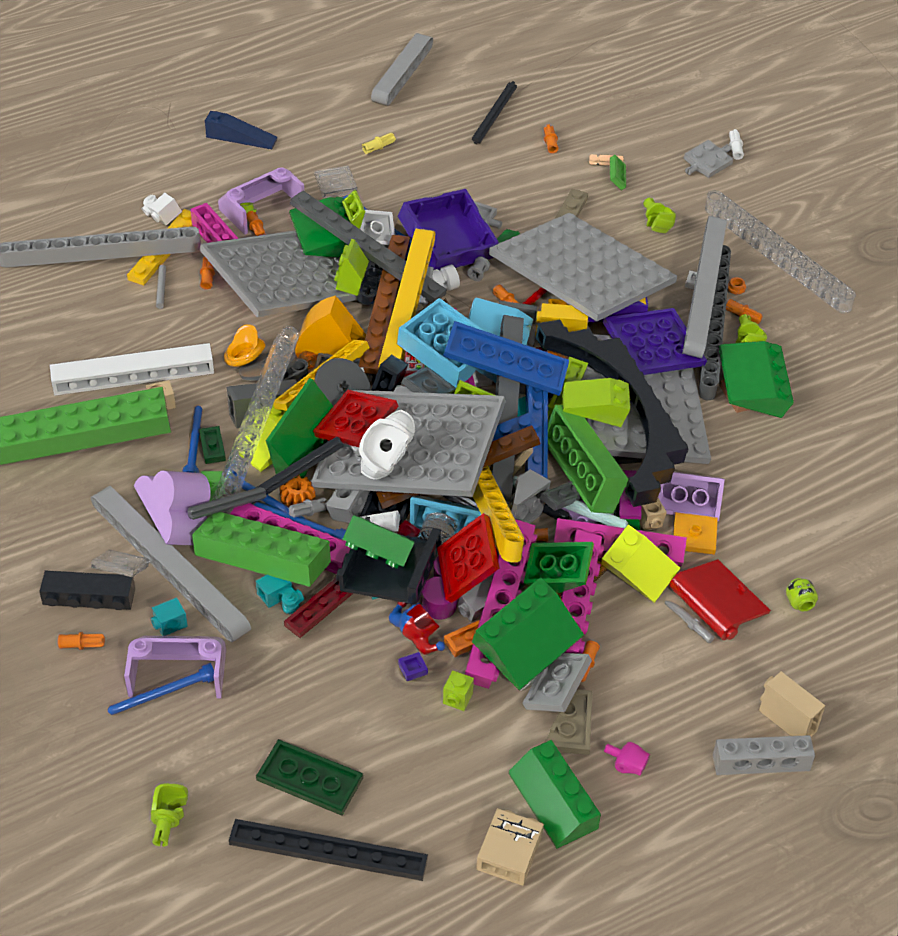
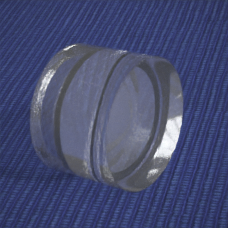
(441, 521)

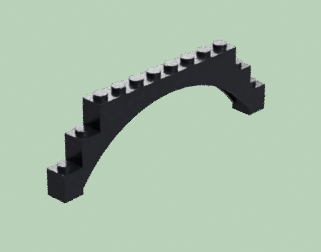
(613, 361)

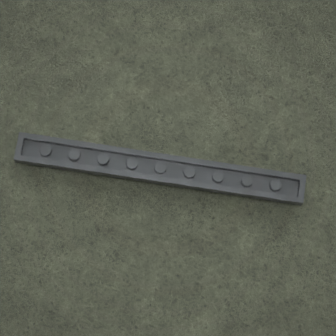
(371, 248)

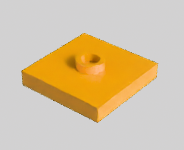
(699, 530)

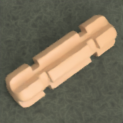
(601, 159)

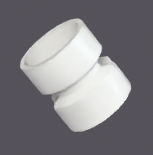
(447, 277)

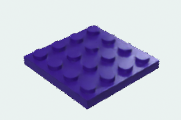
(653, 340)

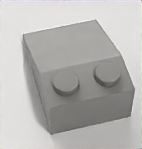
(526, 500)

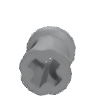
(478, 269)

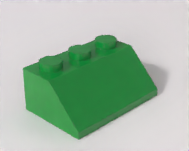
(378, 541)

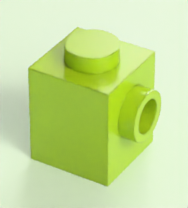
(458, 690)

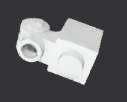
(161, 209)

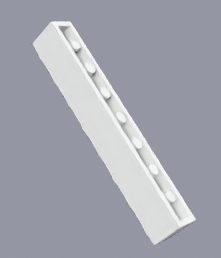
(131, 369)

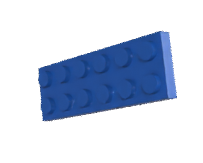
(506, 358)

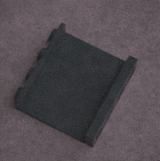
(377, 579)

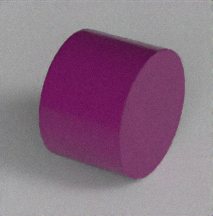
(434, 600)

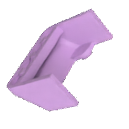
(255, 190)
(176, 649)

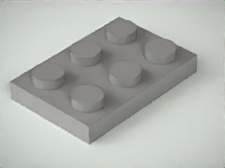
(557, 683)

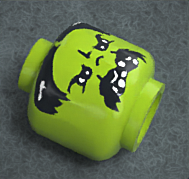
(801, 594)

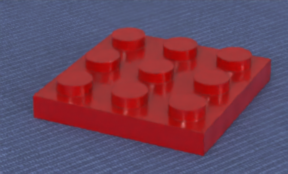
(353, 417)
(468, 558)

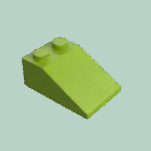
(598, 400)

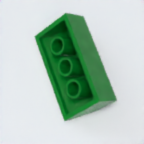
(555, 794)

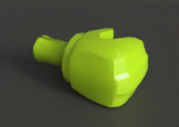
(659, 216)
(749, 331)
(165, 810)

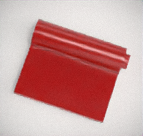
(718, 597)

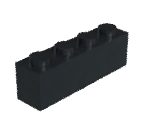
(87, 590)

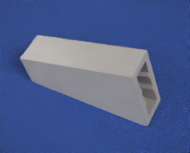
(473, 602)

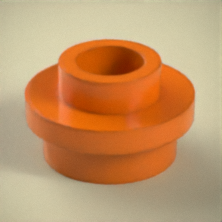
(736, 285)

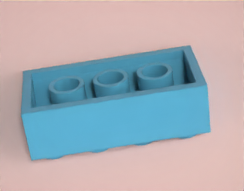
(422, 506)

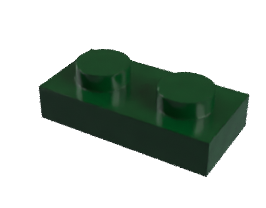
(212, 445)

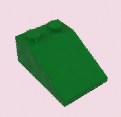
(559, 564)

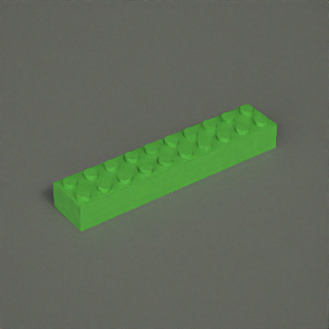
(83, 425)

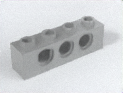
(763, 755)

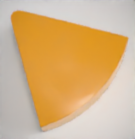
(328, 328)

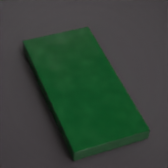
(310, 777)

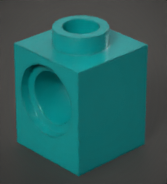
(169, 617)

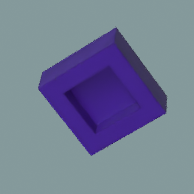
(413, 666)

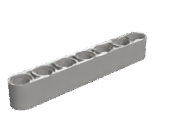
(402, 69)

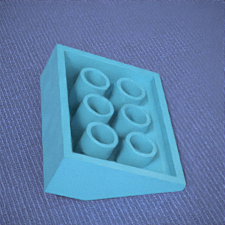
(489, 318)
(427, 337)

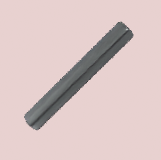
(226, 503)

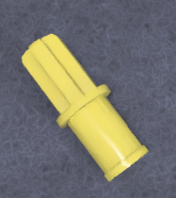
(378, 143)

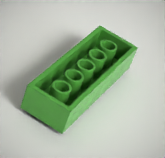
(585, 461)
(262, 548)

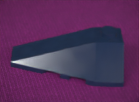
(231, 129)

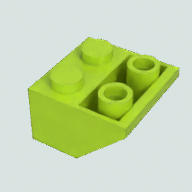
(351, 269)

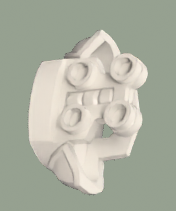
(399, 429)

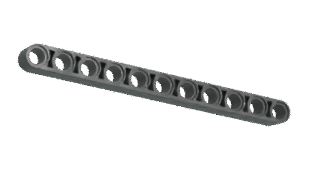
(710, 372)
(503, 470)

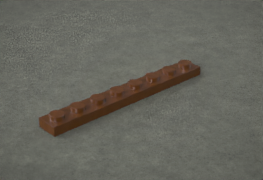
(499, 450)

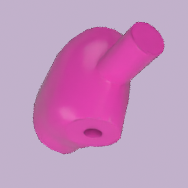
(629, 758)

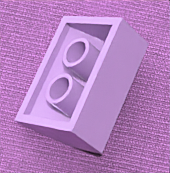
(692, 494)

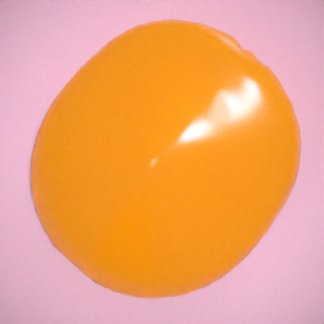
(244, 347)

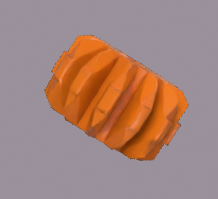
(297, 491)

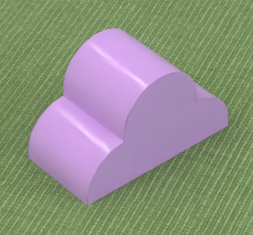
(168, 499)

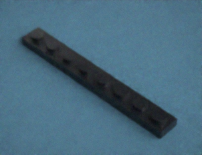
(328, 849)

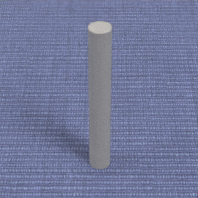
(161, 287)

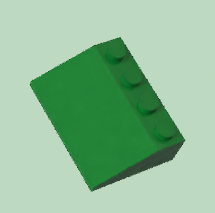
(313, 237)
(756, 377)
(294, 432)
(528, 634)

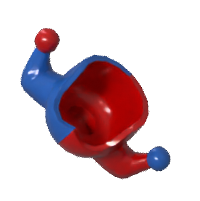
(416, 626)

